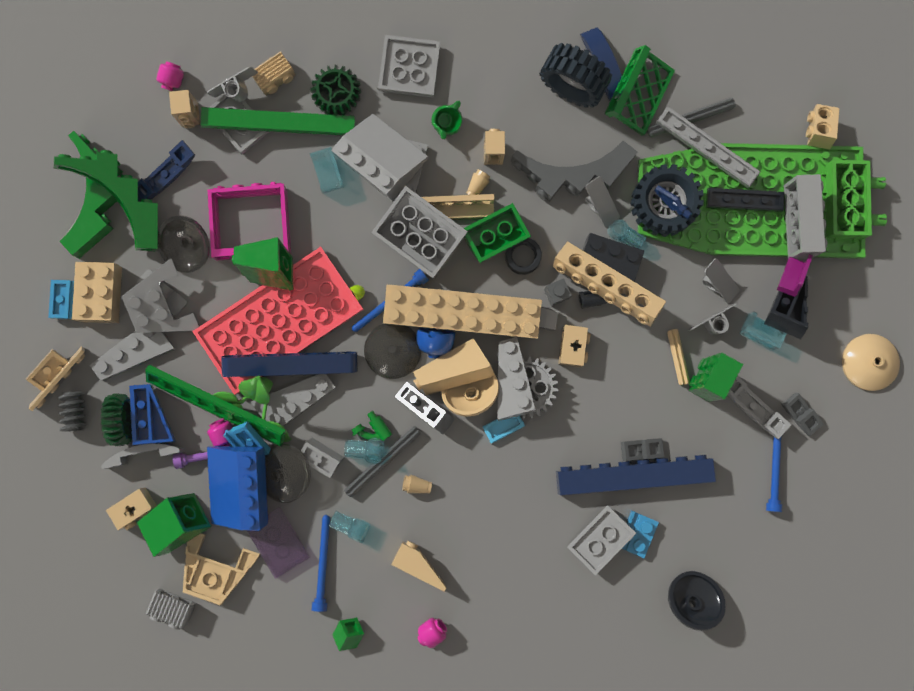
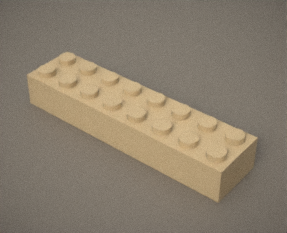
(462, 311)

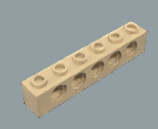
(606, 275)

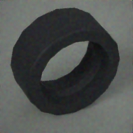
(529, 269)

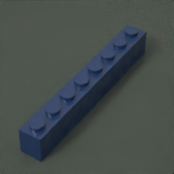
(636, 475)

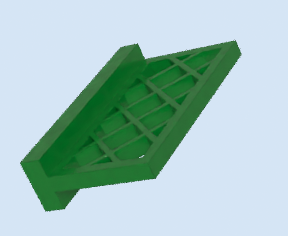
(629, 80)

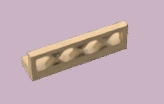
(463, 205)

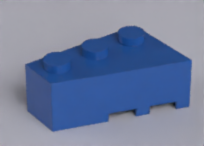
(148, 417)

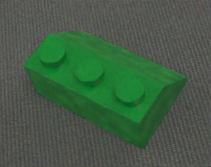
(496, 233)

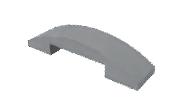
(757, 409)
(120, 458)

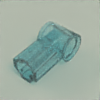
(628, 235)
(369, 450)
(354, 528)

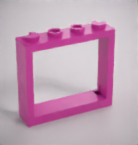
(240, 191)

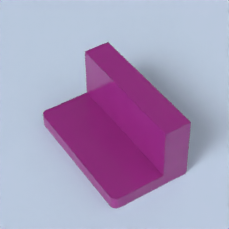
(794, 275)

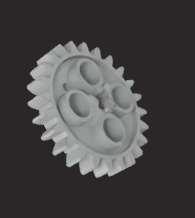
(541, 377)

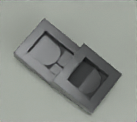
(802, 415)
(642, 449)

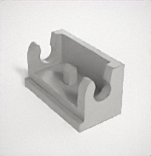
(321, 457)

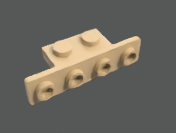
(50, 372)

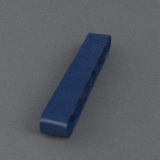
(289, 364)

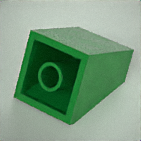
(265, 263)
(173, 523)

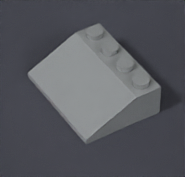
(380, 156)
(420, 232)

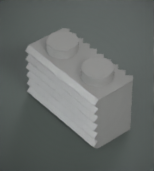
(170, 609)

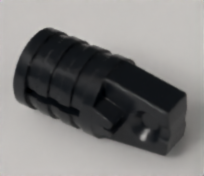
(589, 299)

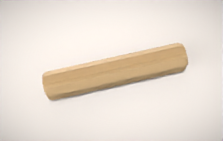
(678, 357)

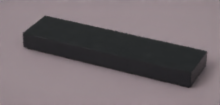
(745, 199)

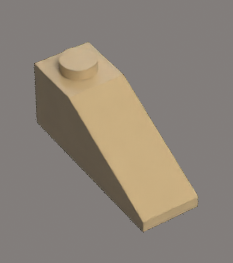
(416, 564)

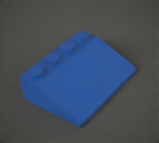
(238, 487)

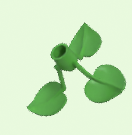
(258, 391)

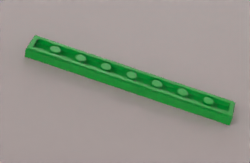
(276, 121)
(213, 404)

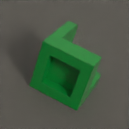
(348, 634)

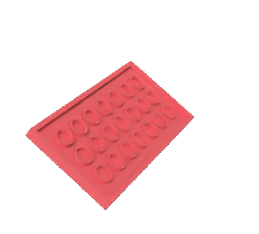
(281, 319)

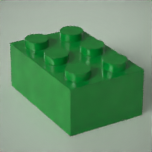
(715, 377)

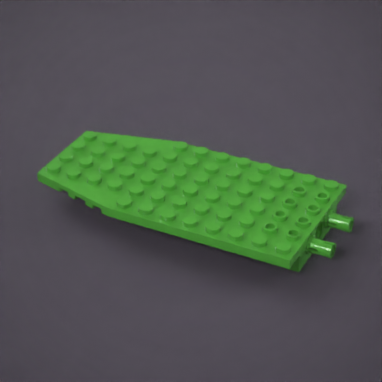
(763, 233)

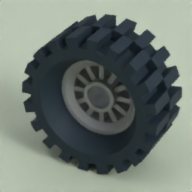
(575, 75)
(677, 183)

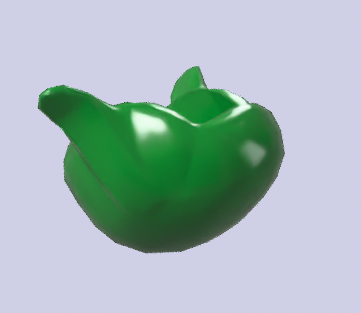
(447, 119)

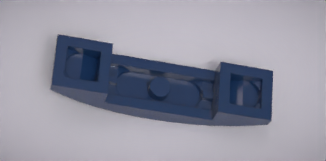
(598, 46)
(166, 173)

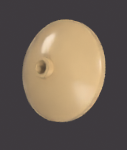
(860, 364)
(459, 400)

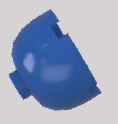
(435, 341)

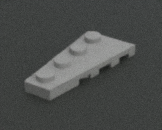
(131, 352)
(514, 387)
(295, 399)

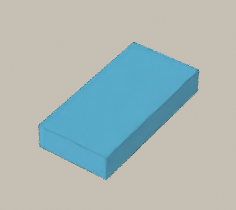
(498, 429)

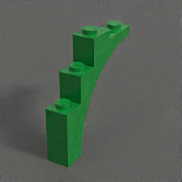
(103, 171)
(91, 223)

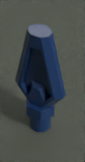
(673, 202)

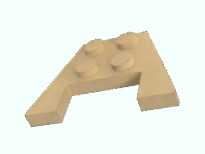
(210, 578)

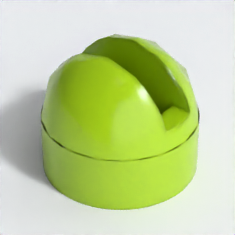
(358, 291)

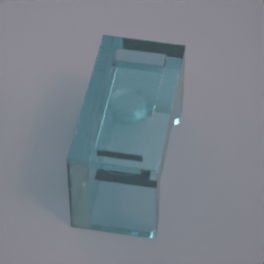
(327, 170)
(759, 332)

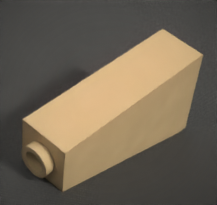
(455, 368)

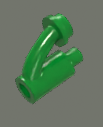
(378, 425)

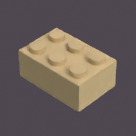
(97, 292)

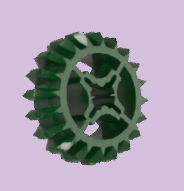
(321, 83)
(116, 419)

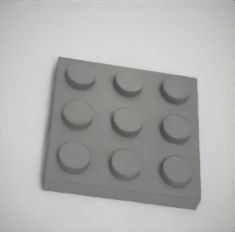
(409, 66)

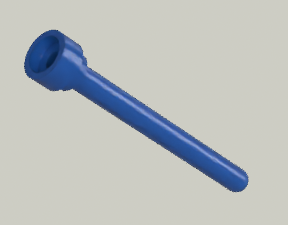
(418, 279)
(774, 503)
(320, 603)

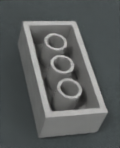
(805, 216)

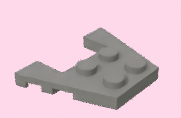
(149, 307)

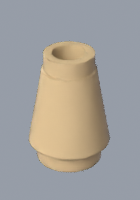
(478, 183)
(416, 485)

